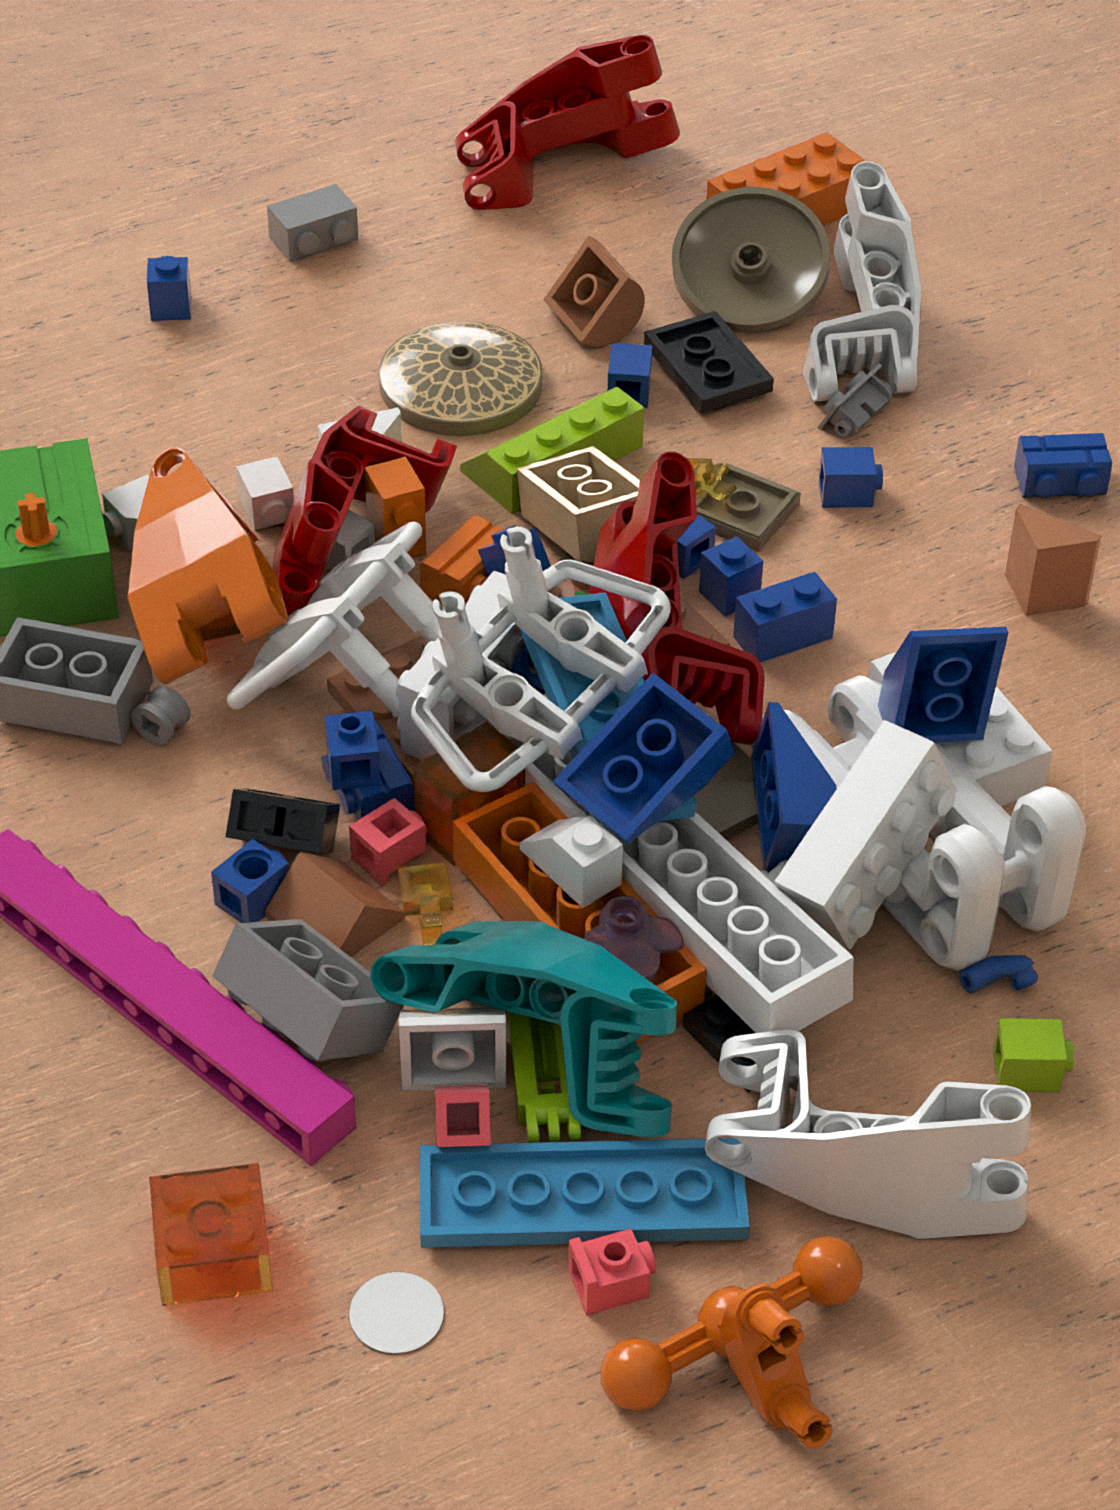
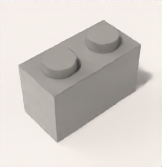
(312, 222)

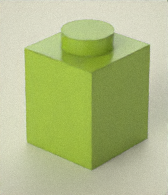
(1032, 1054)

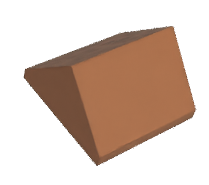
(1050, 562)
(333, 902)

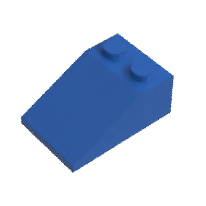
(944, 682)
(646, 760)
(788, 786)

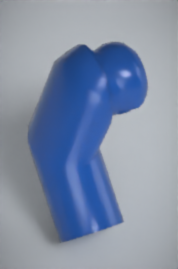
(997, 967)

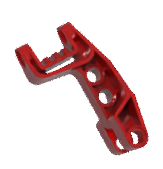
(567, 103)
(330, 485)
(642, 545)

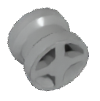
(160, 715)

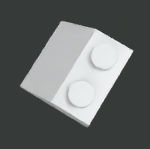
(452, 1047)

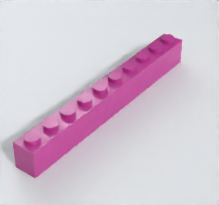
(173, 1003)

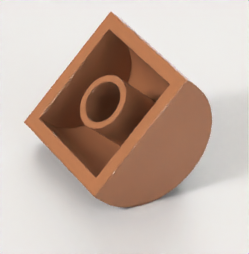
(596, 296)

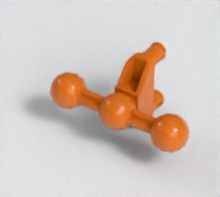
(756, 1337)

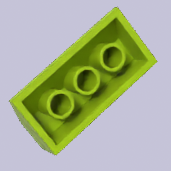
(607, 422)

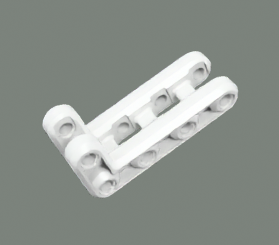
(979, 851)

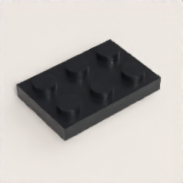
(708, 362)

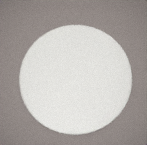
(396, 1312)

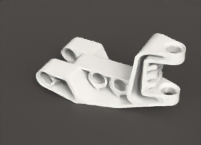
(880, 265)
(888, 1171)

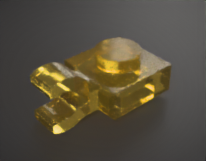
(709, 478)
(428, 893)

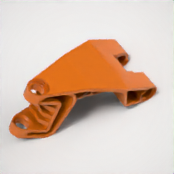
(194, 568)

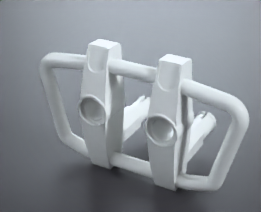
(333, 618)
(558, 628)

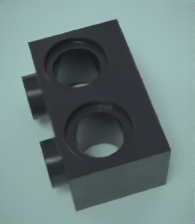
(283, 820)

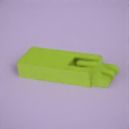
(535, 1058)

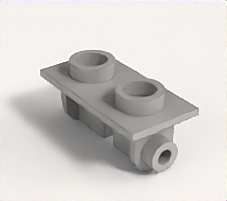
(864, 394)

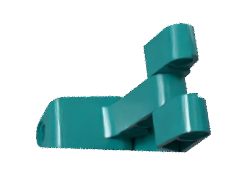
(556, 980)

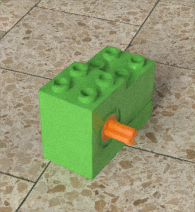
(53, 538)

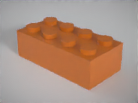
(809, 171)

